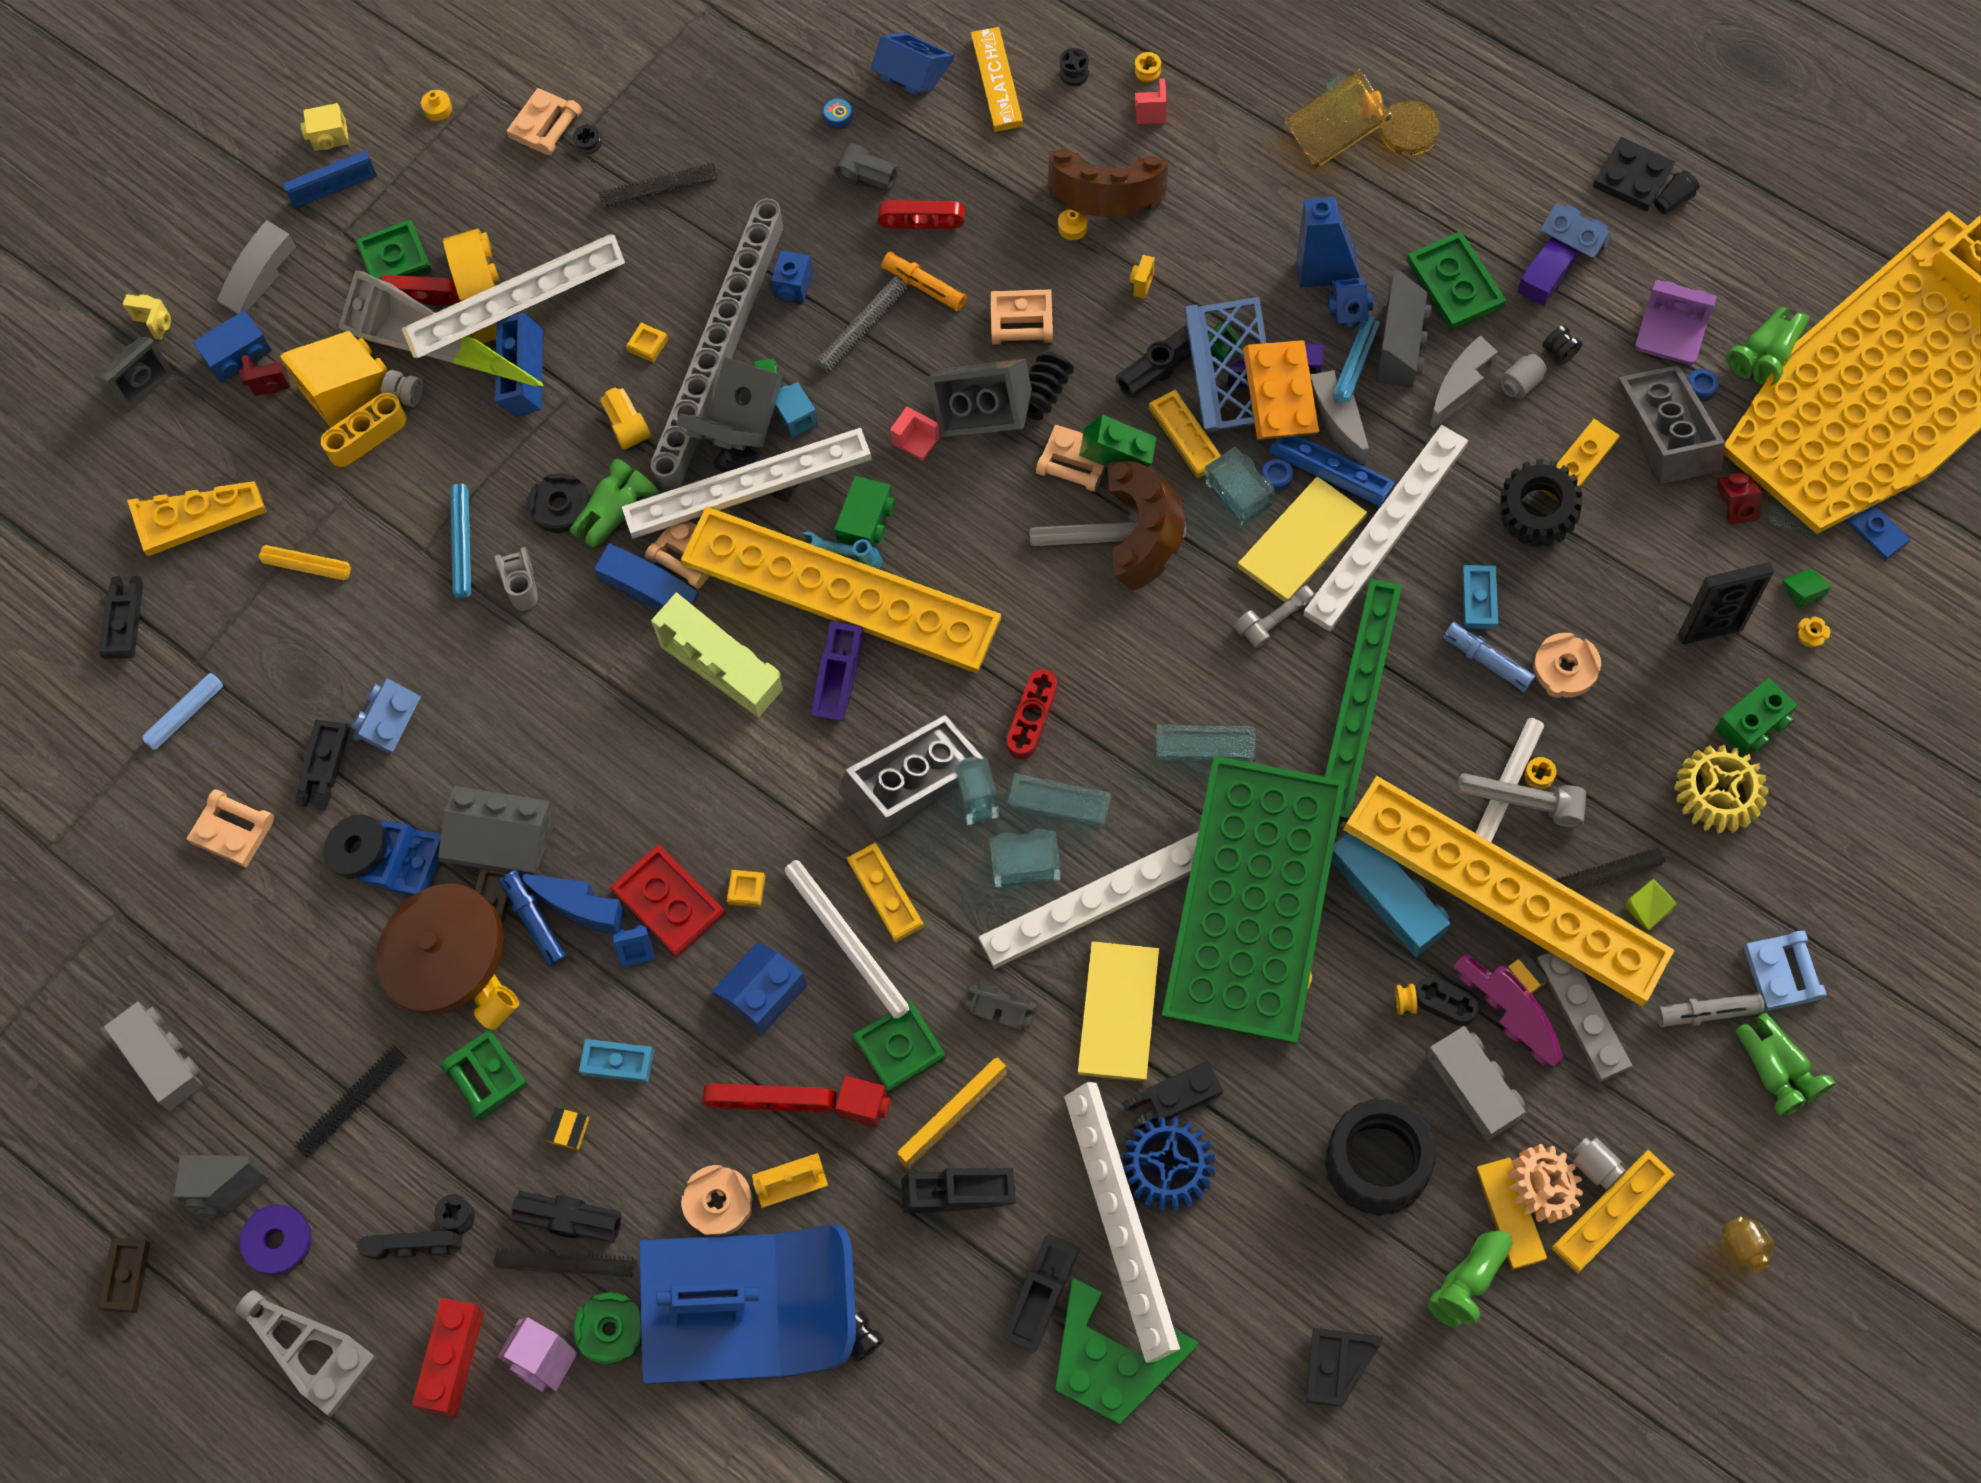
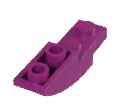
(1524, 1015)

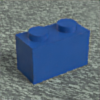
(228, 342)

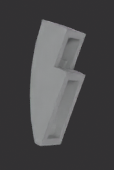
(255, 268)
(1463, 380)
(1339, 420)

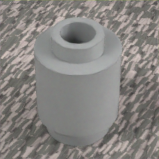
(1523, 376)
(1597, 1162)

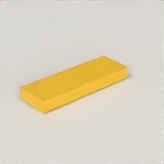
(885, 892)
(1510, 1216)

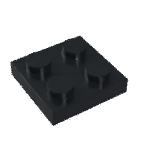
(1634, 174)

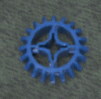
(1183, 1165)

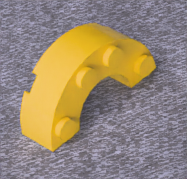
(470, 268)

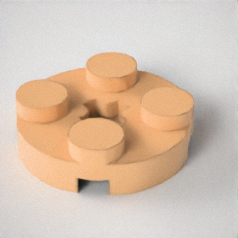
(1563, 682)
(698, 1196)

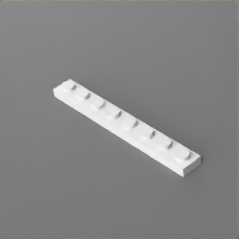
(512, 296)
(746, 482)
(1385, 528)
(1089, 903)
(1121, 1223)

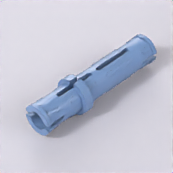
(1477, 649)

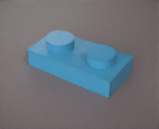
(1479, 597)
(616, 1061)

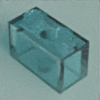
(1239, 485)
(976, 790)
(1025, 858)

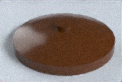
(440, 949)

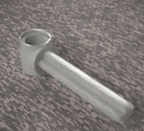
(1564, 805)

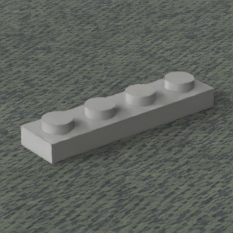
(1585, 1017)

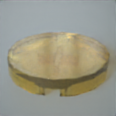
(1411, 129)

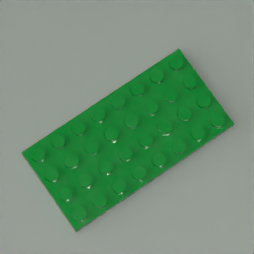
(1254, 900)

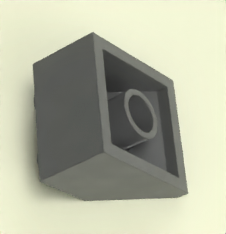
(134, 373)
(217, 1182)

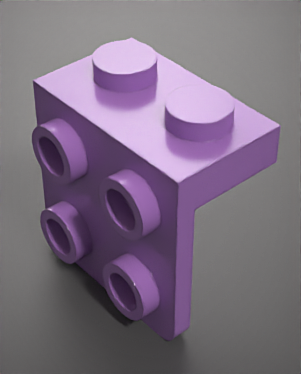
(1674, 322)

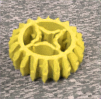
(1710, 768)

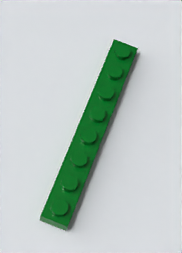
(1362, 688)

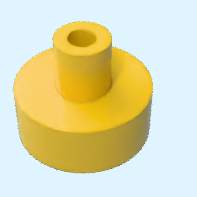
(436, 105)
(1072, 224)

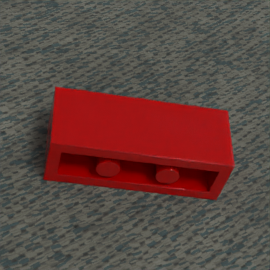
(448, 1358)

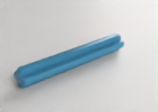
(1356, 360)
(460, 541)

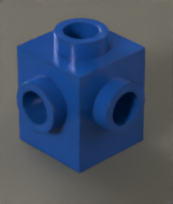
(1350, 301)

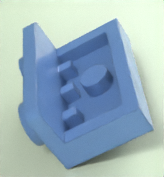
(1576, 231)
(385, 715)

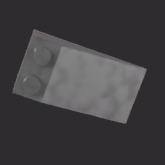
(1672, 425)
(905, 776)

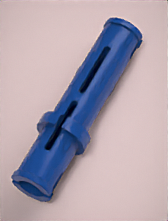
(526, 908)

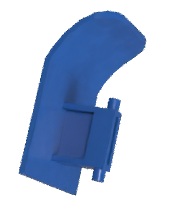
(746, 1305)

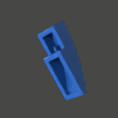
(640, 578)
(577, 902)

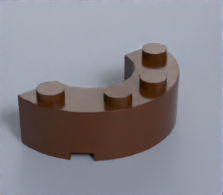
(1104, 191)
(1158, 524)

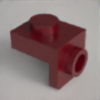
(265, 378)
(1741, 497)

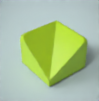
(1650, 905)

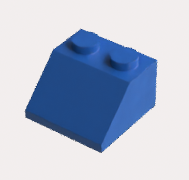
(910, 62)
(761, 986)

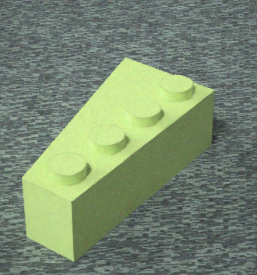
(716, 655)

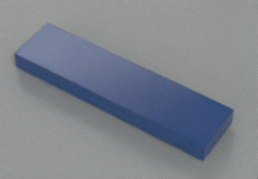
(1333, 468)

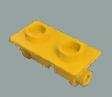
(789, 1180)

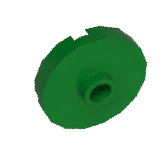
(591, 1324)

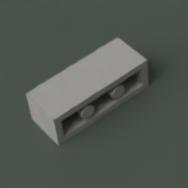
(155, 1055)
(1476, 1083)

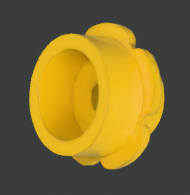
(1809, 638)

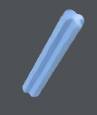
(182, 711)

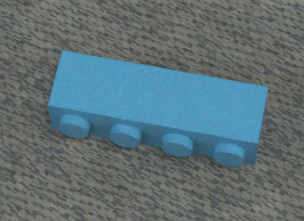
(1391, 894)

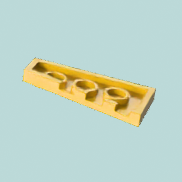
(182, 518)

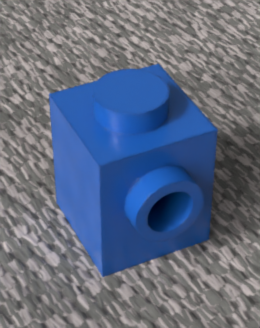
(792, 276)

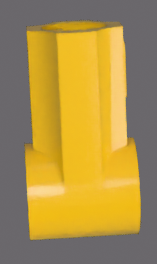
(626, 422)
(494, 1004)

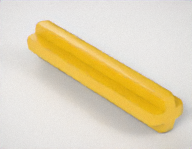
(305, 562)

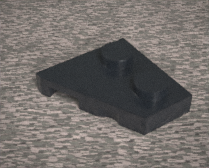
(1337, 1364)

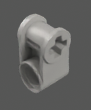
(517, 574)

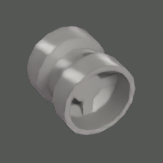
(406, 389)

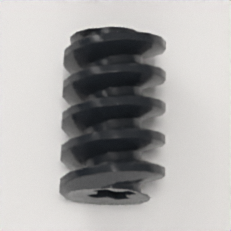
(1046, 381)

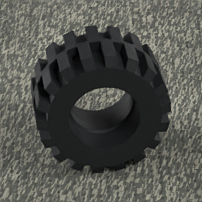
(1540, 478)

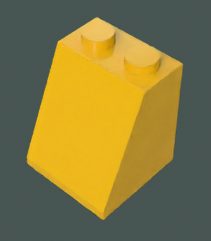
(336, 375)

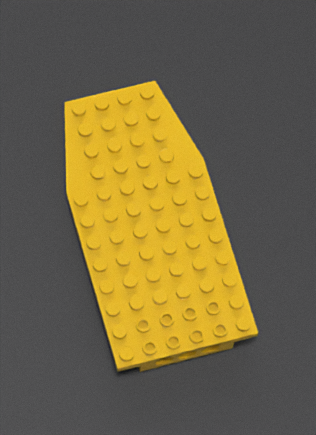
(1874, 386)

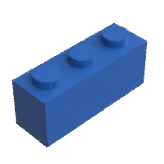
(520, 343)

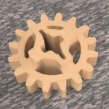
(1545, 1183)

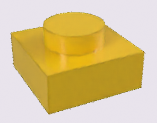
(1142, 276)

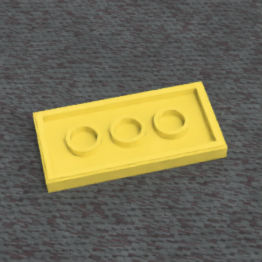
(1302, 539)
(1118, 1012)

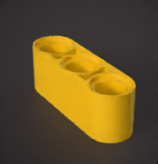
(358, 443)

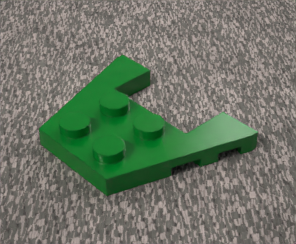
(1102, 1371)

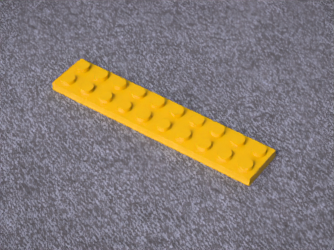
(841, 589)
(1510, 891)

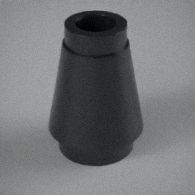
(1678, 191)

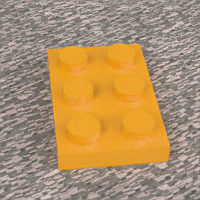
(1280, 389)

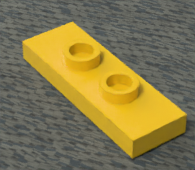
(1184, 432)
(1587, 452)

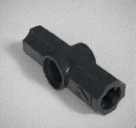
(1148, 371)
(566, 1216)

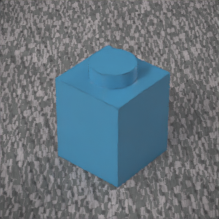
(795, 410)

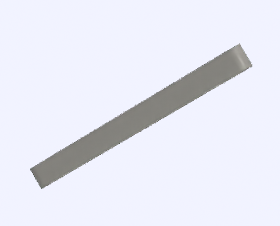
(718, 329)

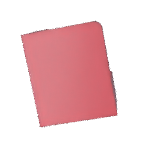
(1151, 106)
(915, 433)

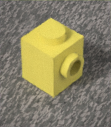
(325, 127)

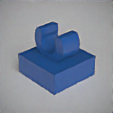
(633, 946)

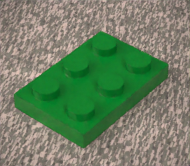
(1456, 280)

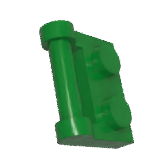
(494, 1069)

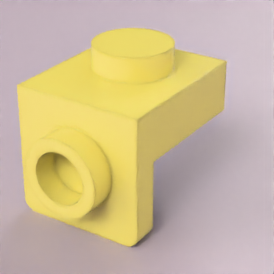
(148, 310)

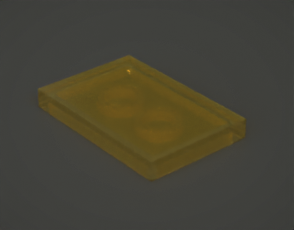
(1337, 119)

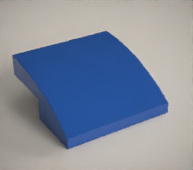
(408, 862)

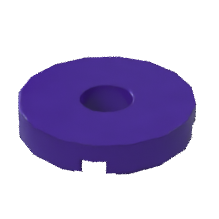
(258, 1230)

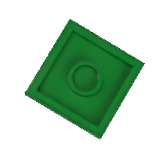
(394, 252)
(899, 1047)

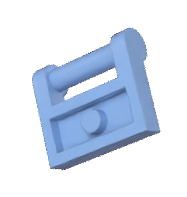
(1774, 974)

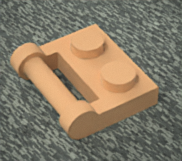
(538, 116)
(1021, 307)
(1065, 447)
(677, 539)
(226, 838)

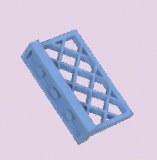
(1204, 361)

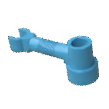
(860, 551)

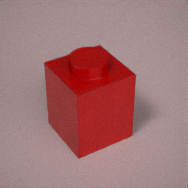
(862, 1101)

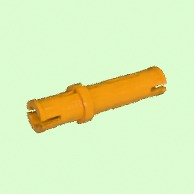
(913, 275)

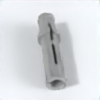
(1695, 1012)

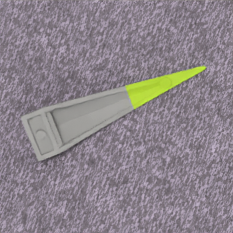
(380, 310)

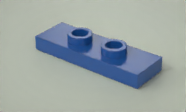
(329, 179)
(1879, 531)

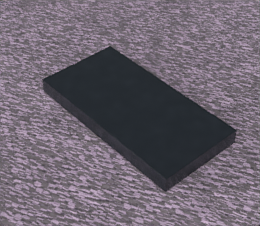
(1725, 603)

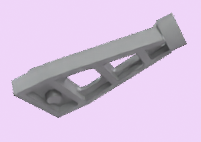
(337, 1375)

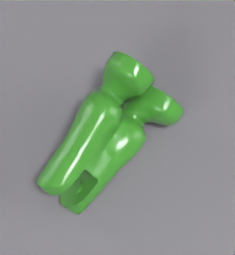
(1768, 347)
(604, 508)
(1780, 1061)
(1470, 1278)

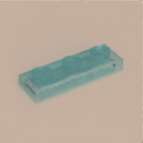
(1205, 742)
(1059, 800)

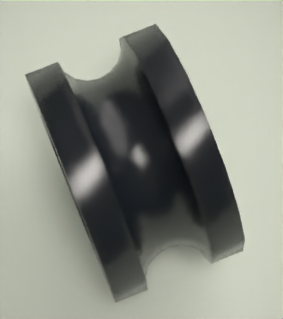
(594, 142)

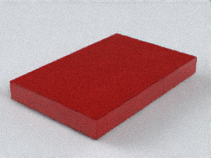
(667, 901)

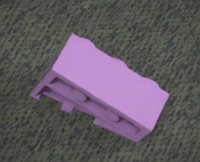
(537, 1355)

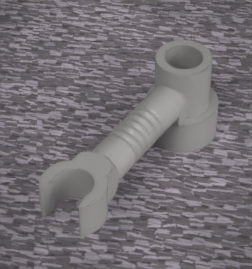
(1256, 629)

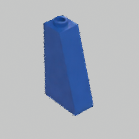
(1324, 245)

